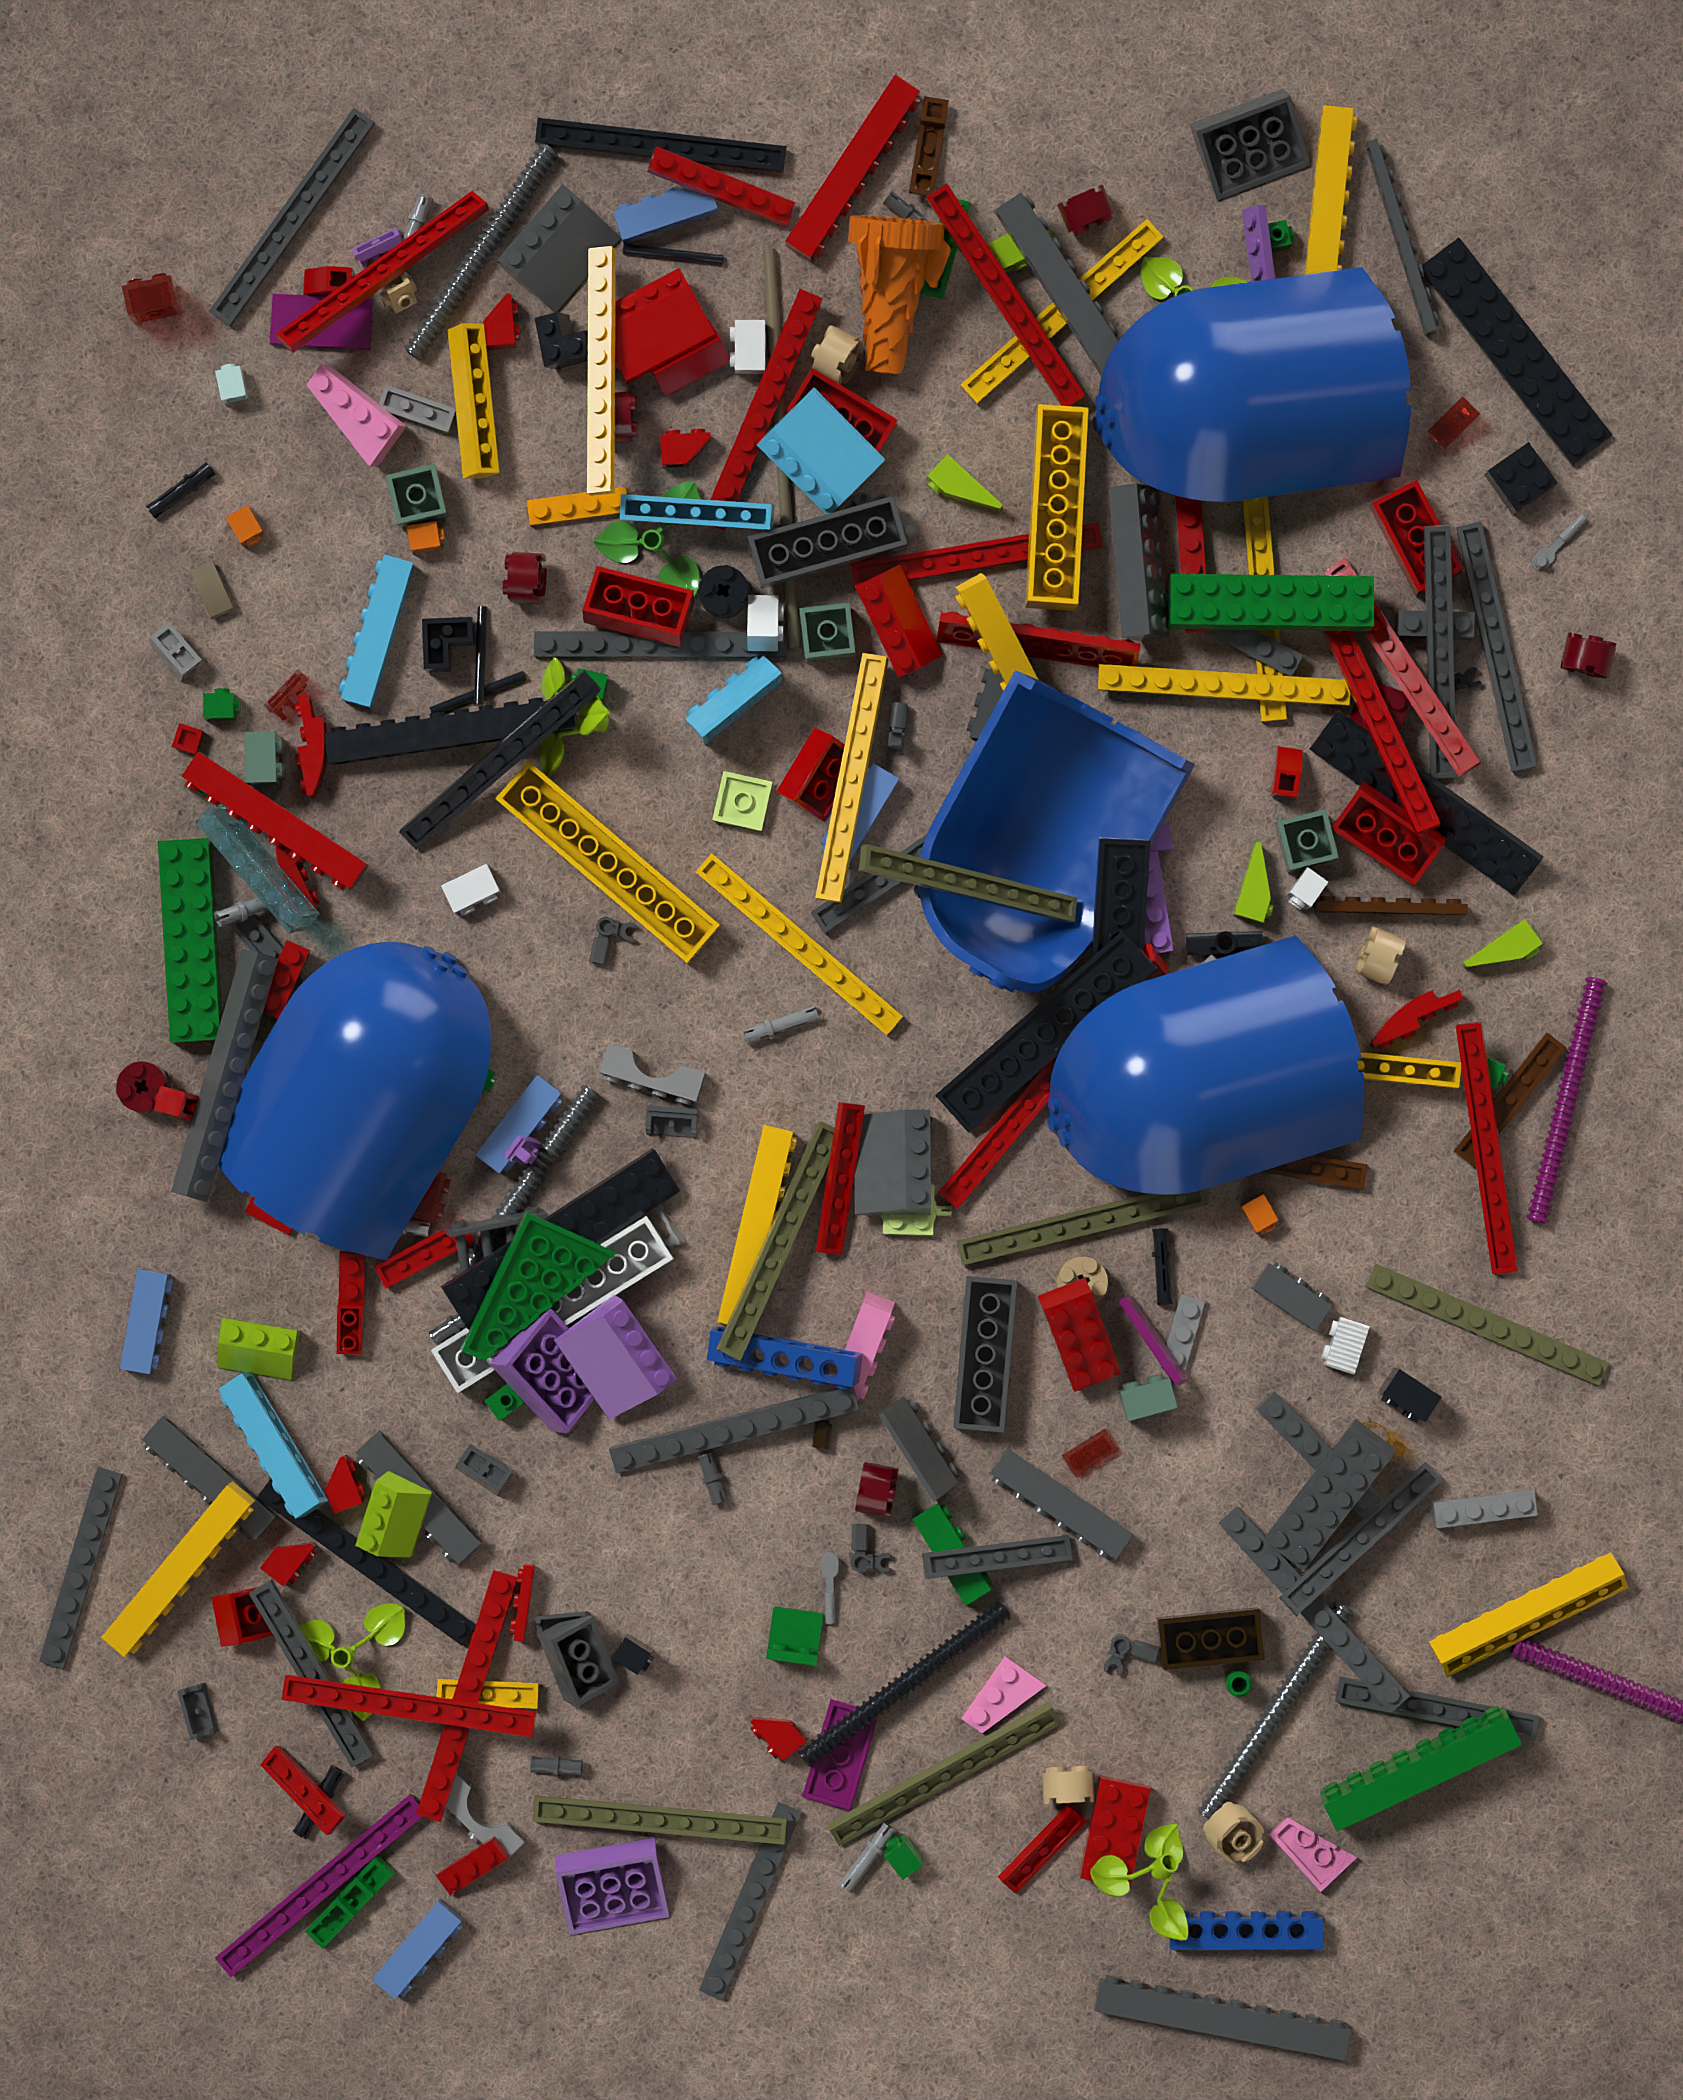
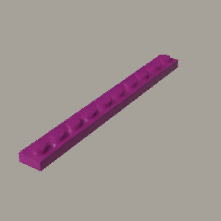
(319, 1886)

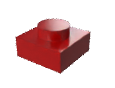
(187, 738)

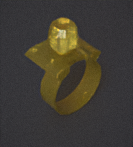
(1400, 1447)

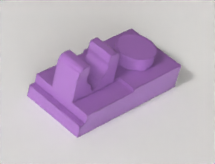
(377, 245)
(523, 1150)

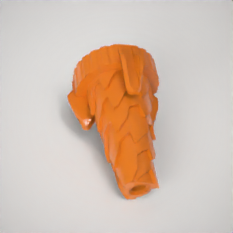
(894, 263)

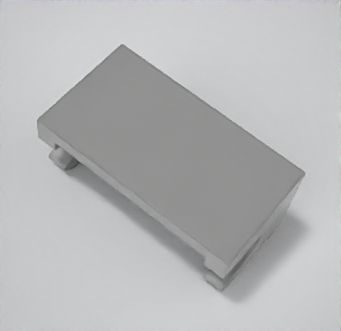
(174, 651)

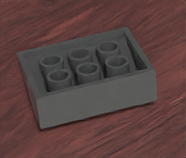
(1250, 143)
(554, 247)
(894, 1164)
(918, 1447)

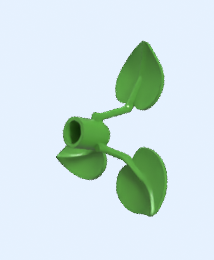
(620, 544)

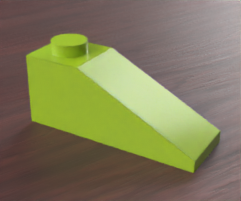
(958, 484)
(1255, 892)
(1512, 945)

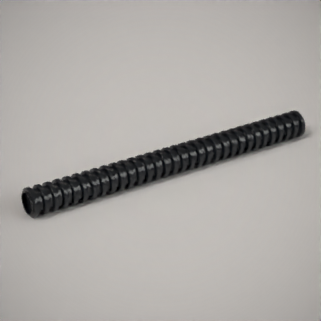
(904, 1684)

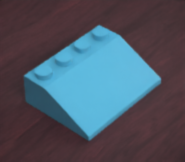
(821, 452)
(734, 699)

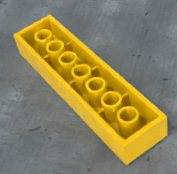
(1056, 507)

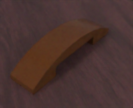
(928, 146)

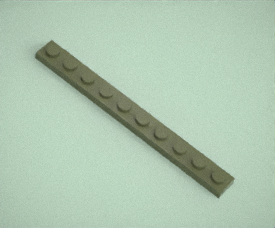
(967, 883)
(1076, 1224)
(777, 1243)
(1487, 1324)
(944, 1774)
(659, 1819)

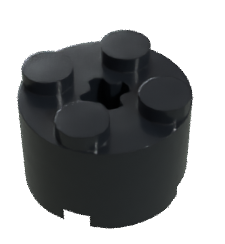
(722, 606)

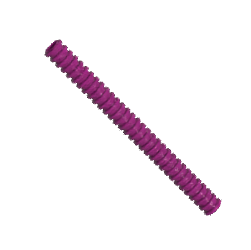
(1566, 1101)
(1599, 1679)

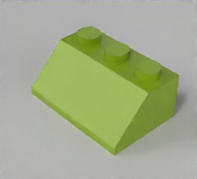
(257, 1348)
(393, 1517)

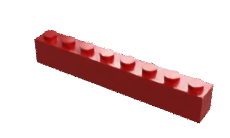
(852, 168)
(275, 821)

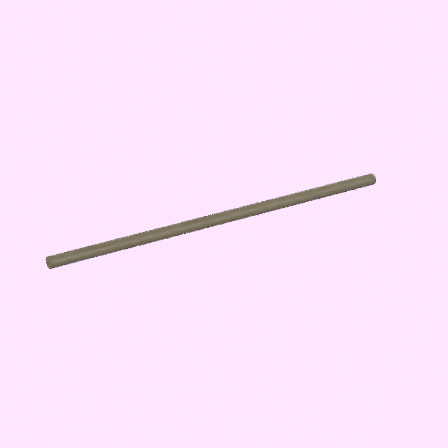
(783, 480)

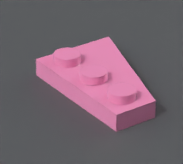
(1001, 1694)
(1311, 1854)

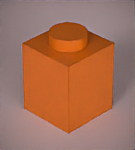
(246, 526)
(425, 537)
(1259, 1214)

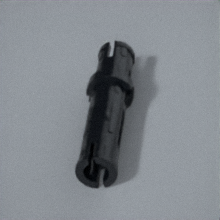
(180, 490)
(1164, 1293)
(328, 1786)

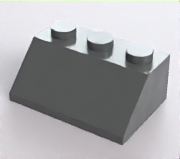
(578, 1659)

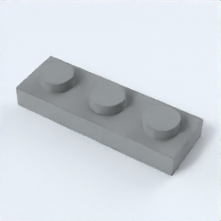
(417, 409)
(1184, 1328)

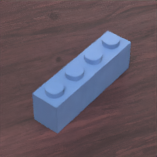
(662, 213)
(876, 792)
(522, 1120)
(145, 1321)
(417, 1949)

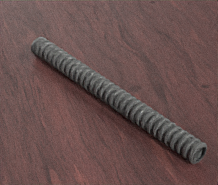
(481, 251)
(536, 1171)
(1269, 1719)

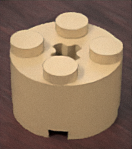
(837, 355)
(1380, 955)
(1088, 1268)
(1067, 1786)
(1234, 1833)

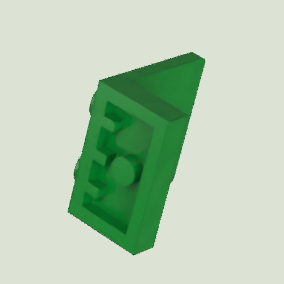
(794, 1636)

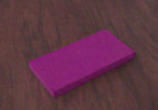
(349, 332)
(838, 1775)

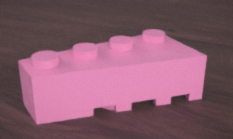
(357, 415)
(867, 1336)

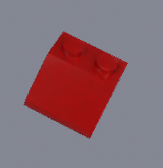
(238, 1618)

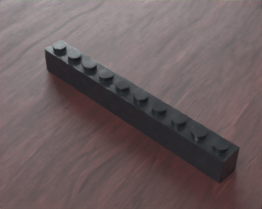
(432, 733)

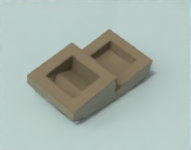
(211, 590)

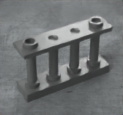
(461, 1228)

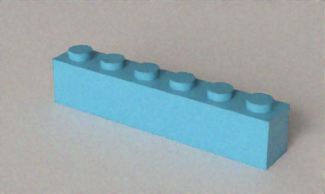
(697, 512)
(377, 631)
(272, 1445)

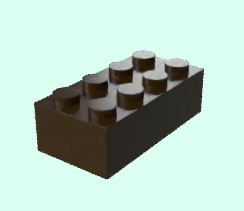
(1210, 1638)

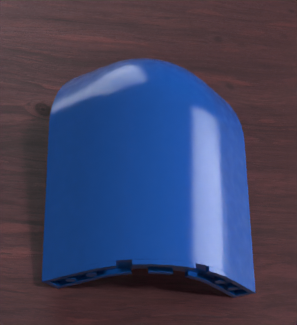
(1260, 389)
(1032, 812)
(1210, 1074)
(360, 1094)

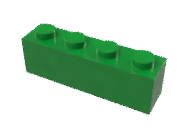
(941, 1536)

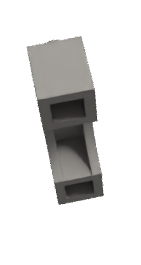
(683, 1083)
(1484, 1508)
(479, 1832)

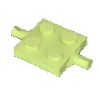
(914, 1224)

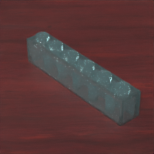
(257, 869)

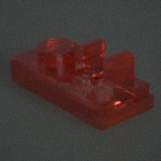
(1453, 422)
(294, 685)
(1089, 1452)

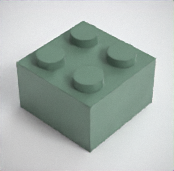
(417, 495)
(827, 632)
(263, 759)
(1306, 840)
(1147, 1398)

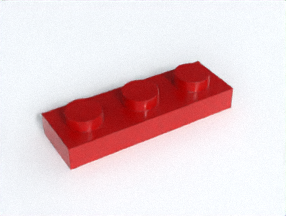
(285, 977)
(522, 1602)
(472, 1865)

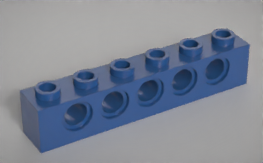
(847, 1361)
(1309, 1939)

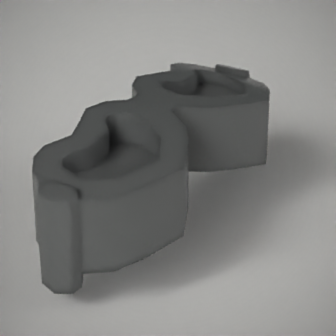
(863, 498)

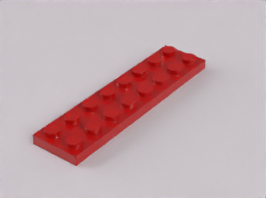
(1047, 643)

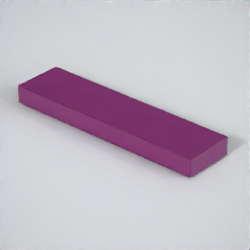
(1153, 1340)

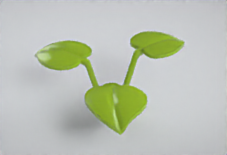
(1163, 275)
(592, 718)
(383, 1621)
(1166, 1847)

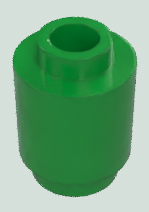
(1243, 1689)

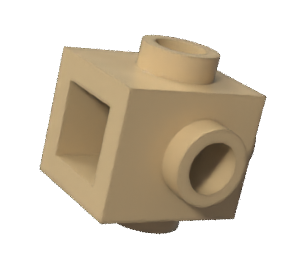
(399, 293)

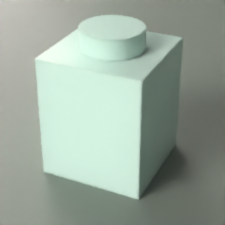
(231, 383)

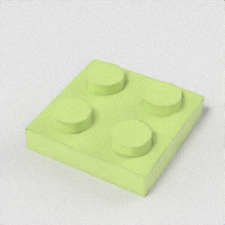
(742, 801)

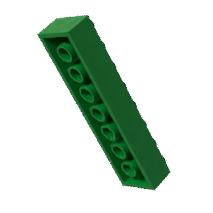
(1271, 602)
(190, 939)
(1419, 1768)

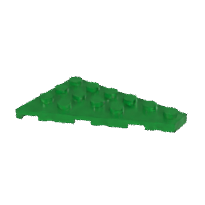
(533, 1275)

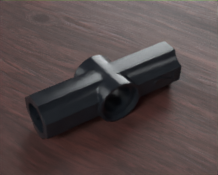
(1208, 942)

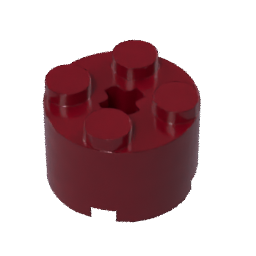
(1085, 210)
(624, 425)
(525, 577)
(1588, 655)
(128, 1082)
(876, 1489)

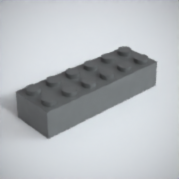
(827, 542)
(1139, 562)
(985, 1354)
(1329, 1494)

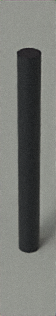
(672, 254)
(480, 656)
(469, 696)

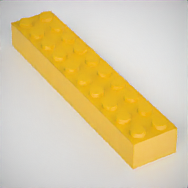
(608, 862)

